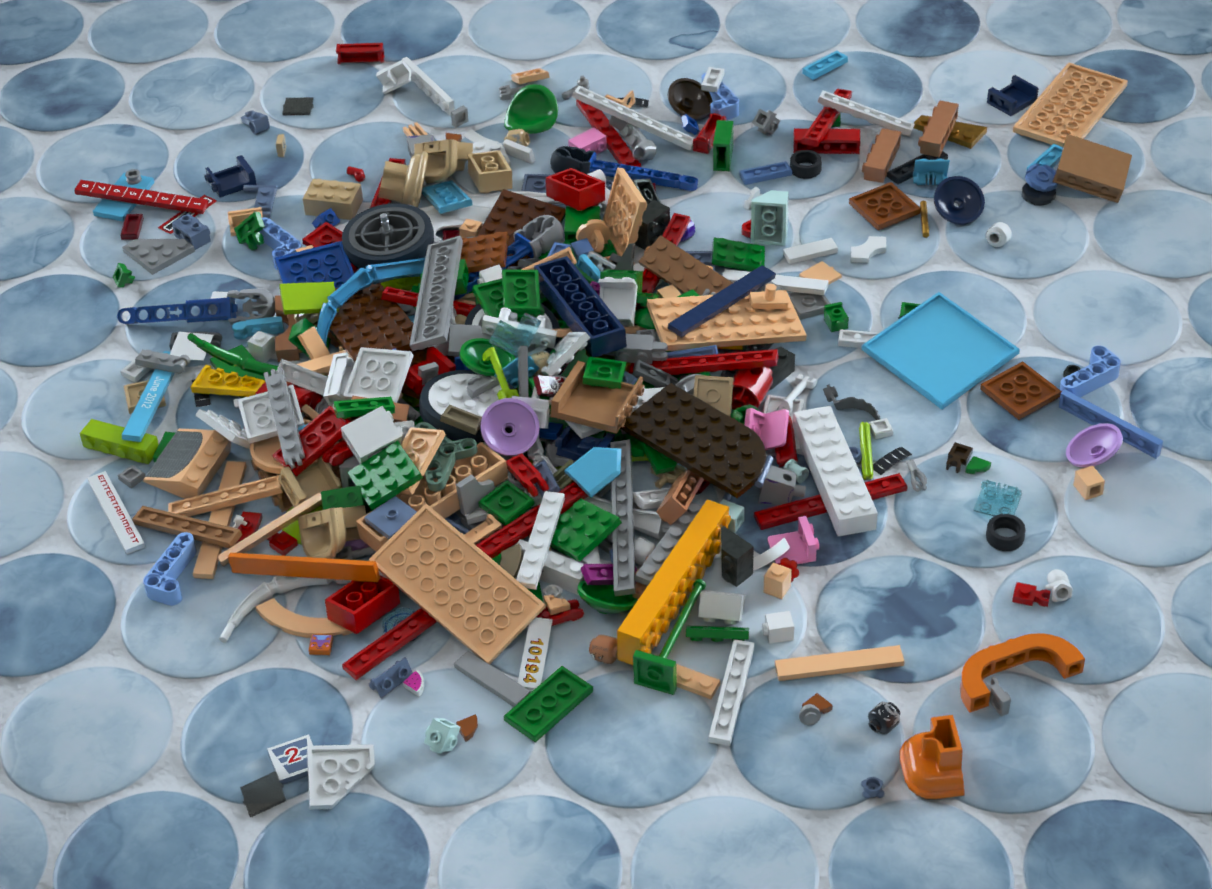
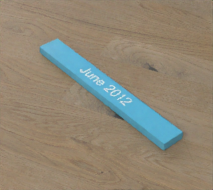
(147, 405)

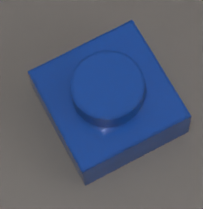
(690, 124)

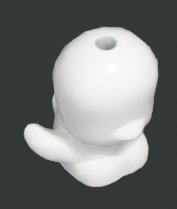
(1059, 585)

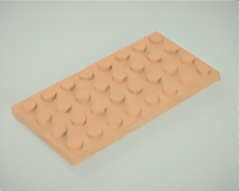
(1070, 105)
(732, 327)
(457, 584)

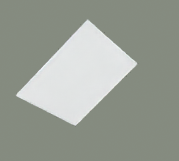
(183, 346)

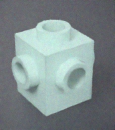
(441, 735)

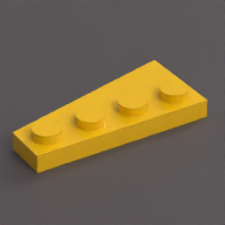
(222, 383)

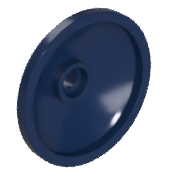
(962, 192)

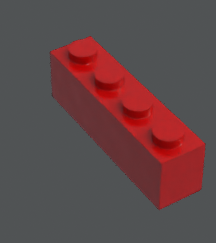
(835, 142)

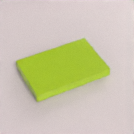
(305, 297)

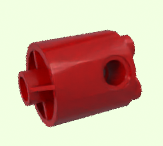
(751, 386)

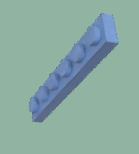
(1095, 415)

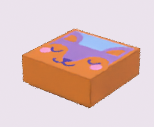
(320, 644)

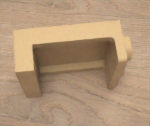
(312, 480)

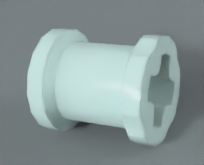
(801, 472)

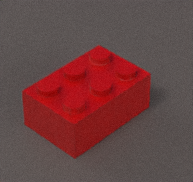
(575, 189)
(362, 603)

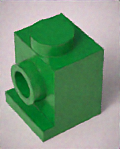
(835, 317)

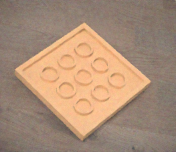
(624, 211)

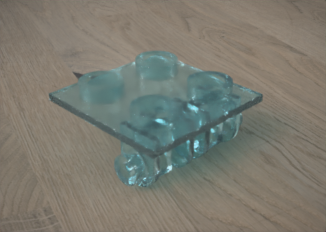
(997, 500)

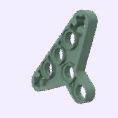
(446, 462)

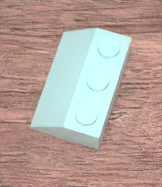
(770, 218)

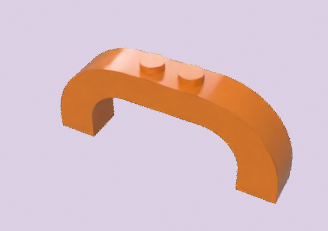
(1013, 652)

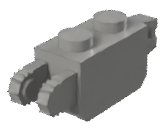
(641, 348)

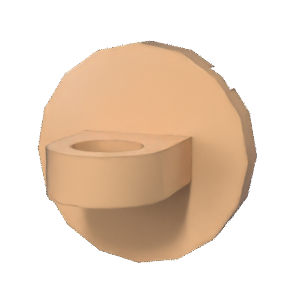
(596, 232)

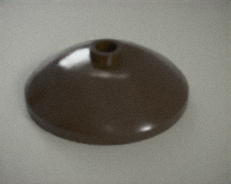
(688, 98)

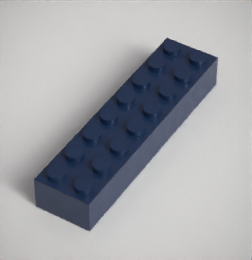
(580, 306)

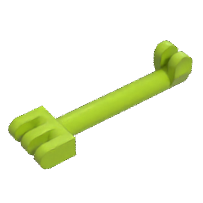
(505, 392)

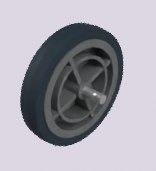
(387, 235)

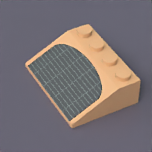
(189, 462)

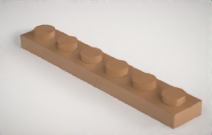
(178, 524)

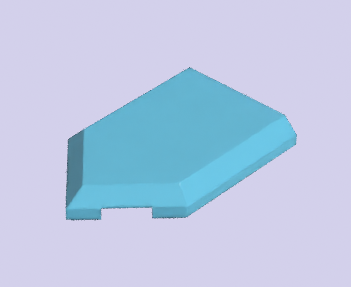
(595, 469)

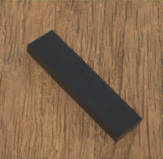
(906, 170)

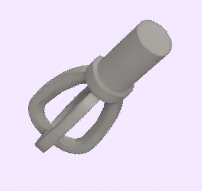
(914, 471)

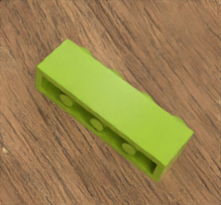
(108, 439)

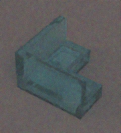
(512, 338)

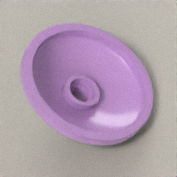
(511, 414)
(1094, 445)

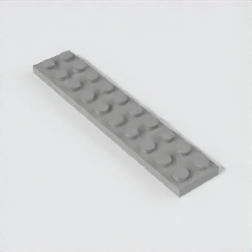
(436, 294)

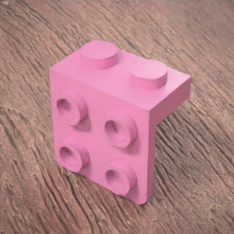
(769, 426)
(801, 543)

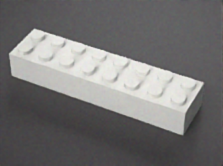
(834, 471)

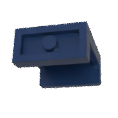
(1014, 96)
(231, 179)
(569, 441)

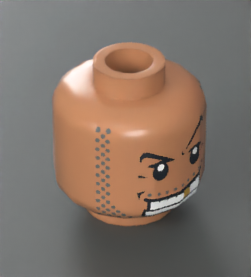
(604, 649)

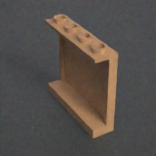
(1093, 168)
(594, 405)

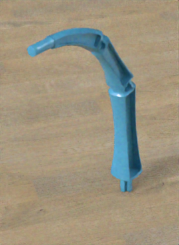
(363, 279)

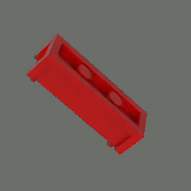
(360, 52)
(704, 140)

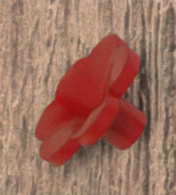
(791, 564)

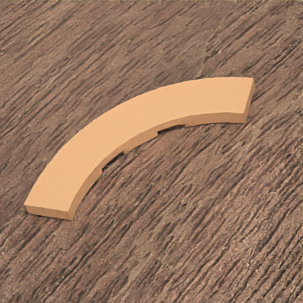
(297, 624)

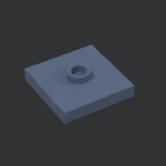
(390, 517)

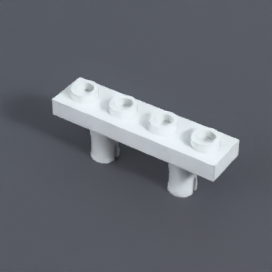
(542, 337)

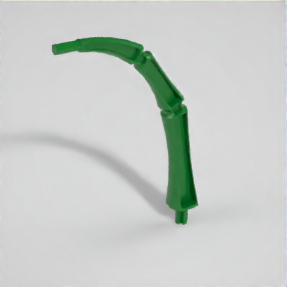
(232, 359)

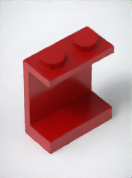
(414, 381)

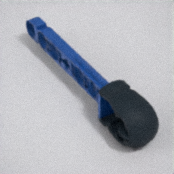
(585, 162)

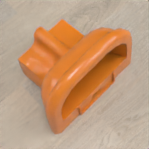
(934, 761)

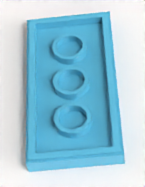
(446, 196)
(116, 209)

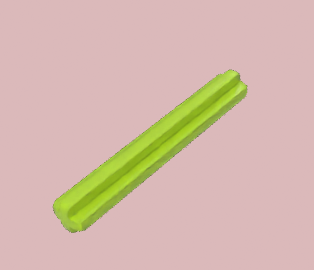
(866, 451)

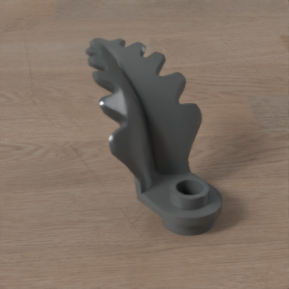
(849, 402)

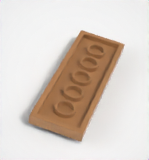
(681, 268)

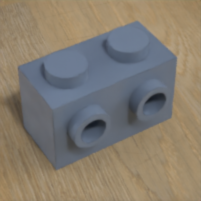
(191, 230)

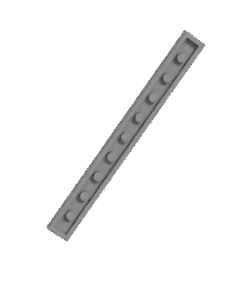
(624, 534)

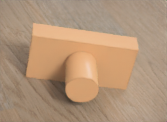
(769, 299)

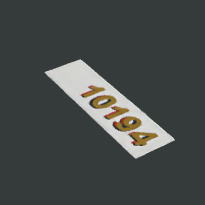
(535, 652)

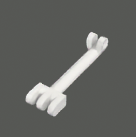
(801, 384)

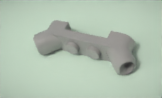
(641, 146)

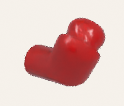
(357, 173)

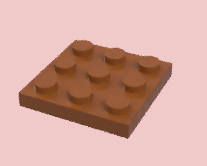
(884, 206)
(485, 251)
(1020, 390)

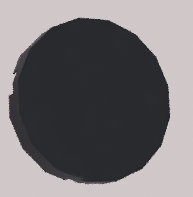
(1037, 197)

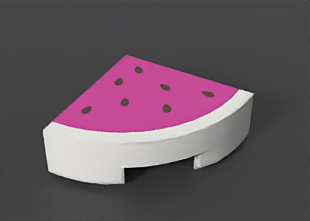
(415, 683)

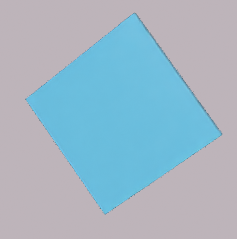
(940, 350)

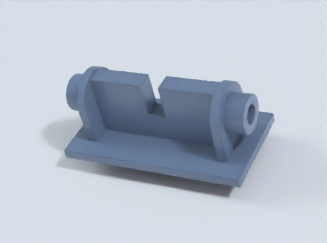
(391, 677)

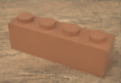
(938, 128)
(881, 155)
(679, 496)

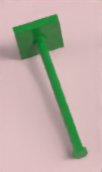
(658, 671)

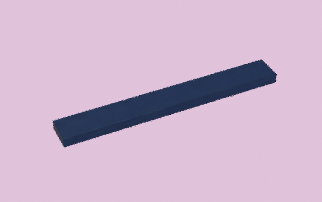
(721, 301)

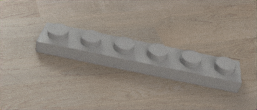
(666, 545)

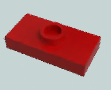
(253, 522)

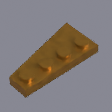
(962, 133)

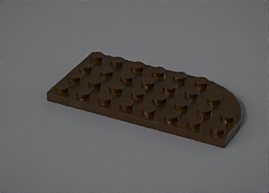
(699, 439)

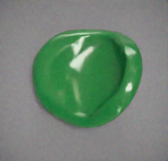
(532, 109)

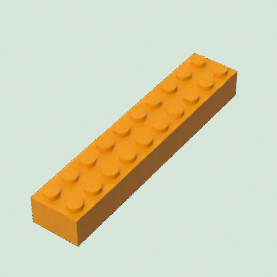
(673, 582)

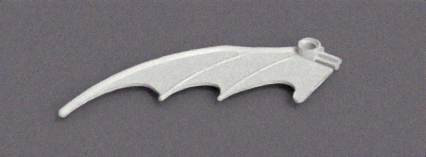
(478, 211)

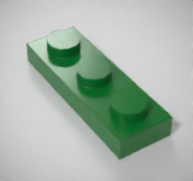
(360, 407)
(716, 633)

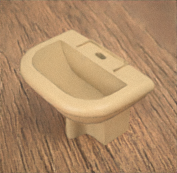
(443, 158)
(404, 182)
(327, 530)

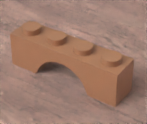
(283, 347)

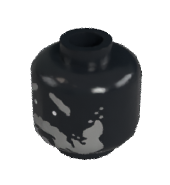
(884, 717)

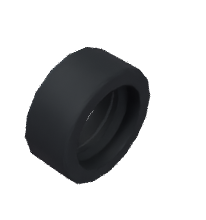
(805, 156)
(1005, 521)

